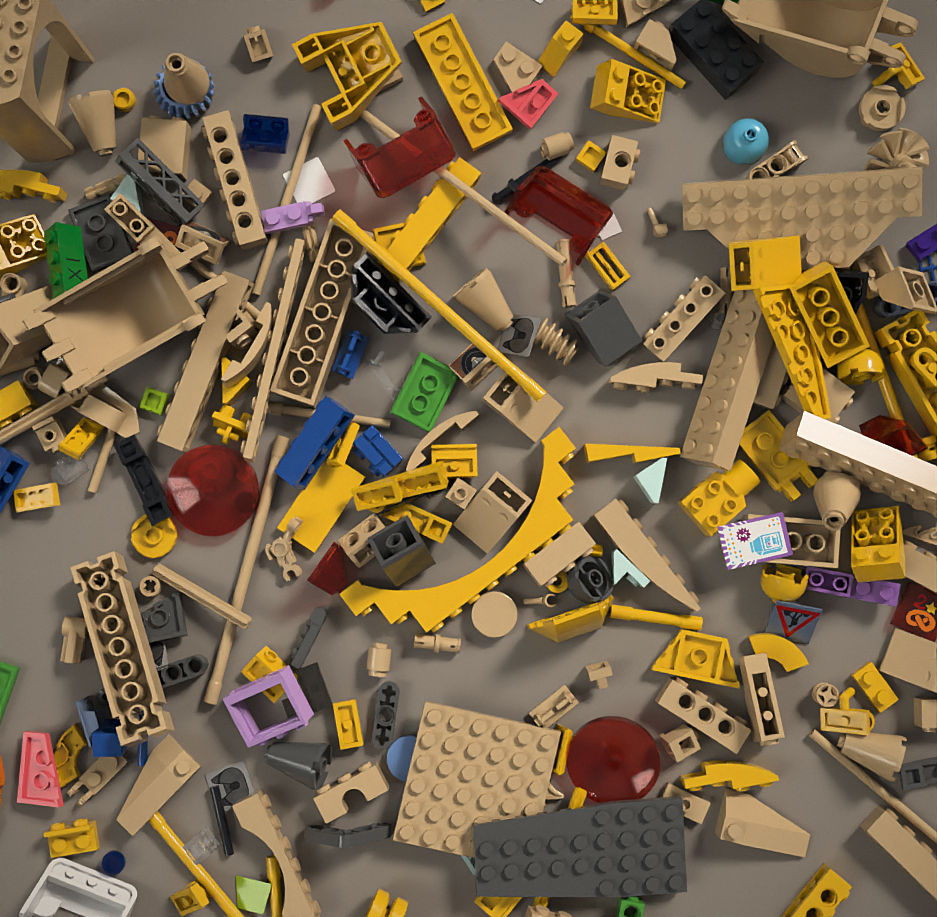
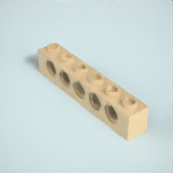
(214, 127)

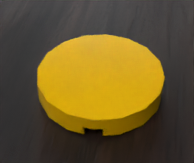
(153, 540)

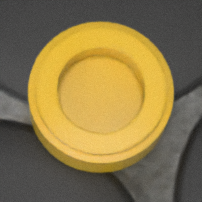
(124, 99)

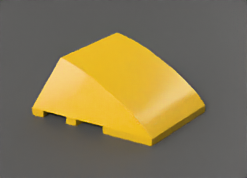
(573, 622)

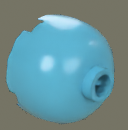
(745, 141)

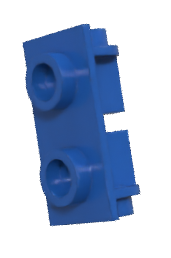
(350, 354)

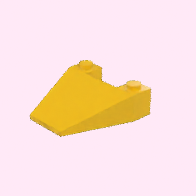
(360, 62)

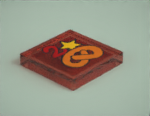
(917, 612)

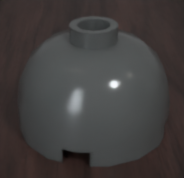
(590, 580)

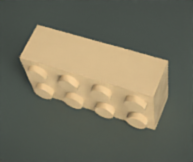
(810, 543)

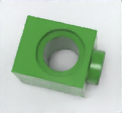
(634, 901)

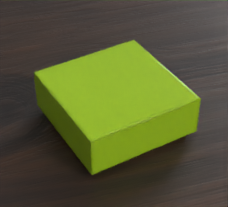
(154, 401)

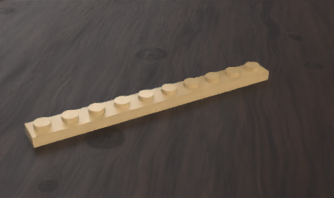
(271, 359)

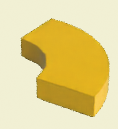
(779, 649)
(67, 754)

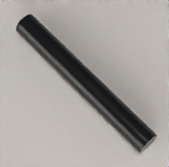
(221, 820)

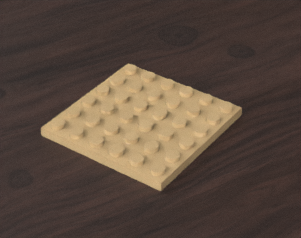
(469, 772)

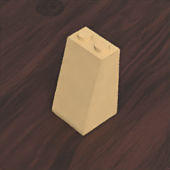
(15, 339)

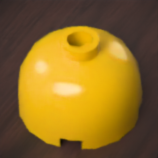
(861, 367)
(783, 582)

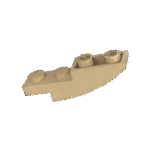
(137, 224)
(646, 375)

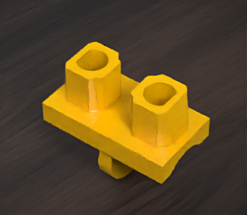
(228, 426)

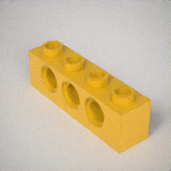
(810, 895)

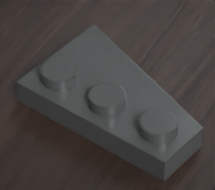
(165, 619)

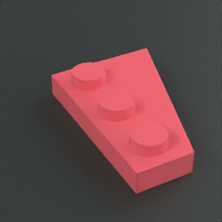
(38, 771)

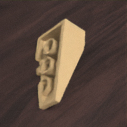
(755, 825)

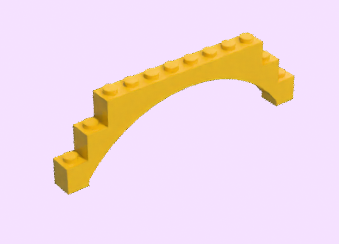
(436, 603)

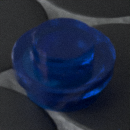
(113, 862)

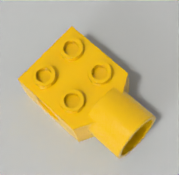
(719, 497)

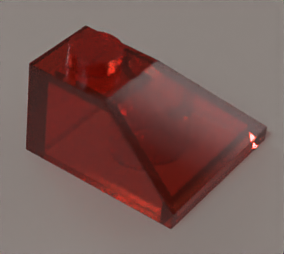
(893, 433)
(331, 571)

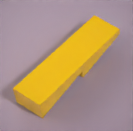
(599, 452)
(399, 486)

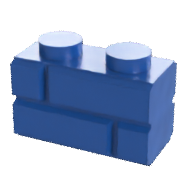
(377, 451)

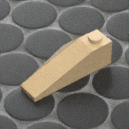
(159, 780)

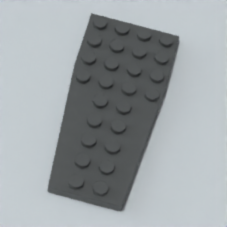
(584, 851)

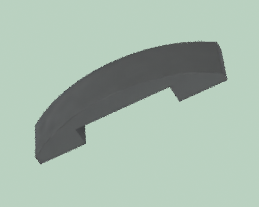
(918, 773)

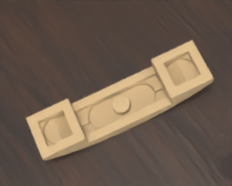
(237, 371)
(461, 420)

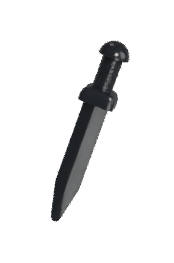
(512, 185)
(429, 494)

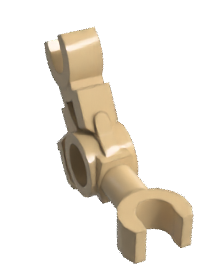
(282, 550)

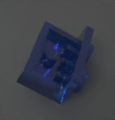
(265, 134)

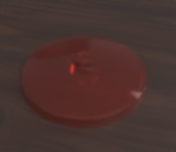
(212, 490)
(613, 759)

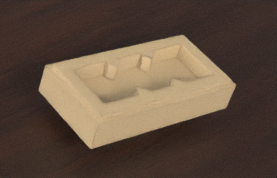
(693, 806)

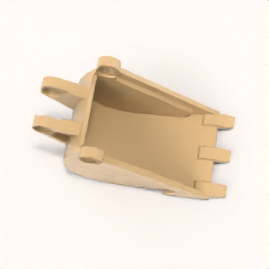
(824, 35)
(123, 312)

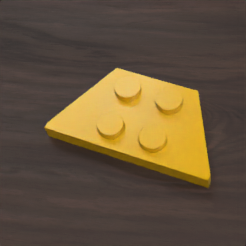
(698, 658)

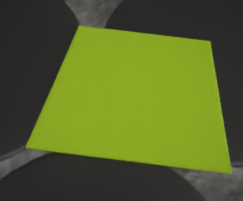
(252, 894)

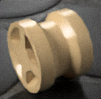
(830, 696)

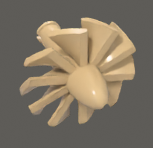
(899, 150)

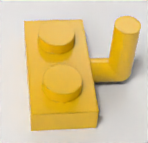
(908, 74)
(843, 718)

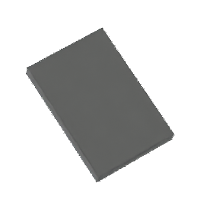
(102, 236)

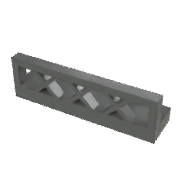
(153, 187)

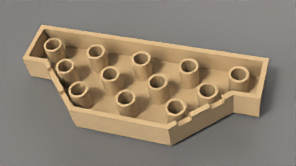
(830, 211)

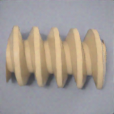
(556, 342)

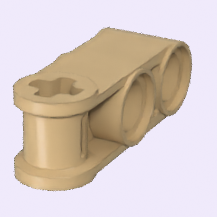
(786, 159)

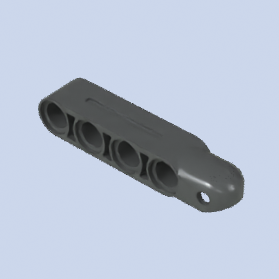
(185, 673)

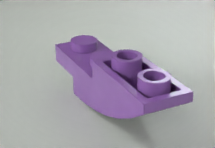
(847, 586)

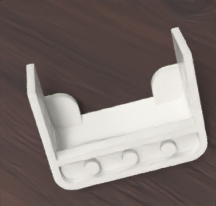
(79, 891)

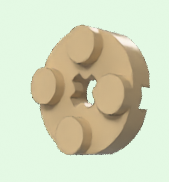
(890, 99)

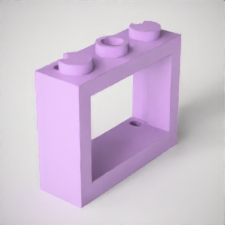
(244, 719)

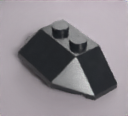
(385, 299)

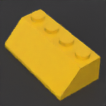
(828, 314)

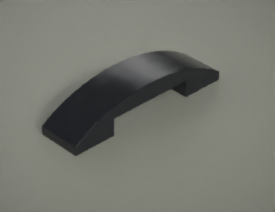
(145, 480)

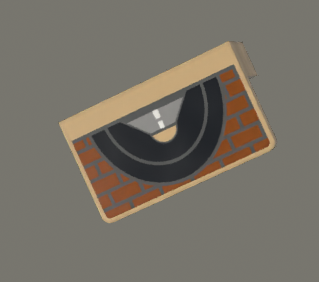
(193, 233)
(472, 366)

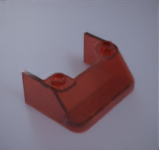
(406, 156)
(563, 206)

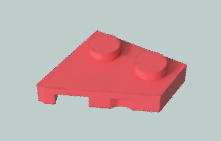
(529, 102)

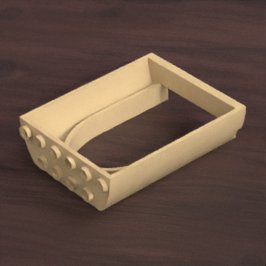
(25, 121)

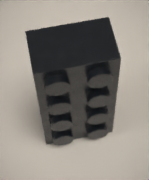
(715, 48)

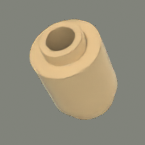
(556, 145)
(378, 660)

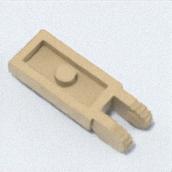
(98, 776)

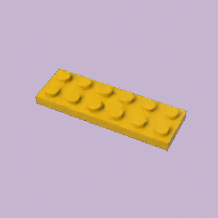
(462, 82)

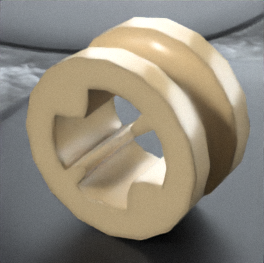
(158, 587)

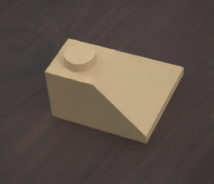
(907, 289)

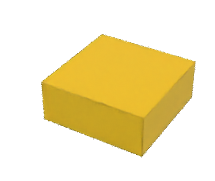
(591, 156)

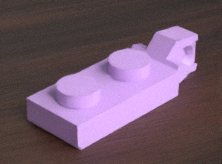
(291, 216)

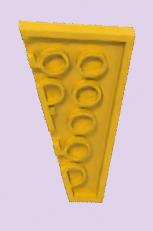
(795, 347)

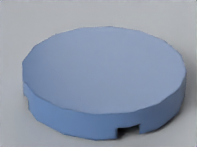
(400, 755)

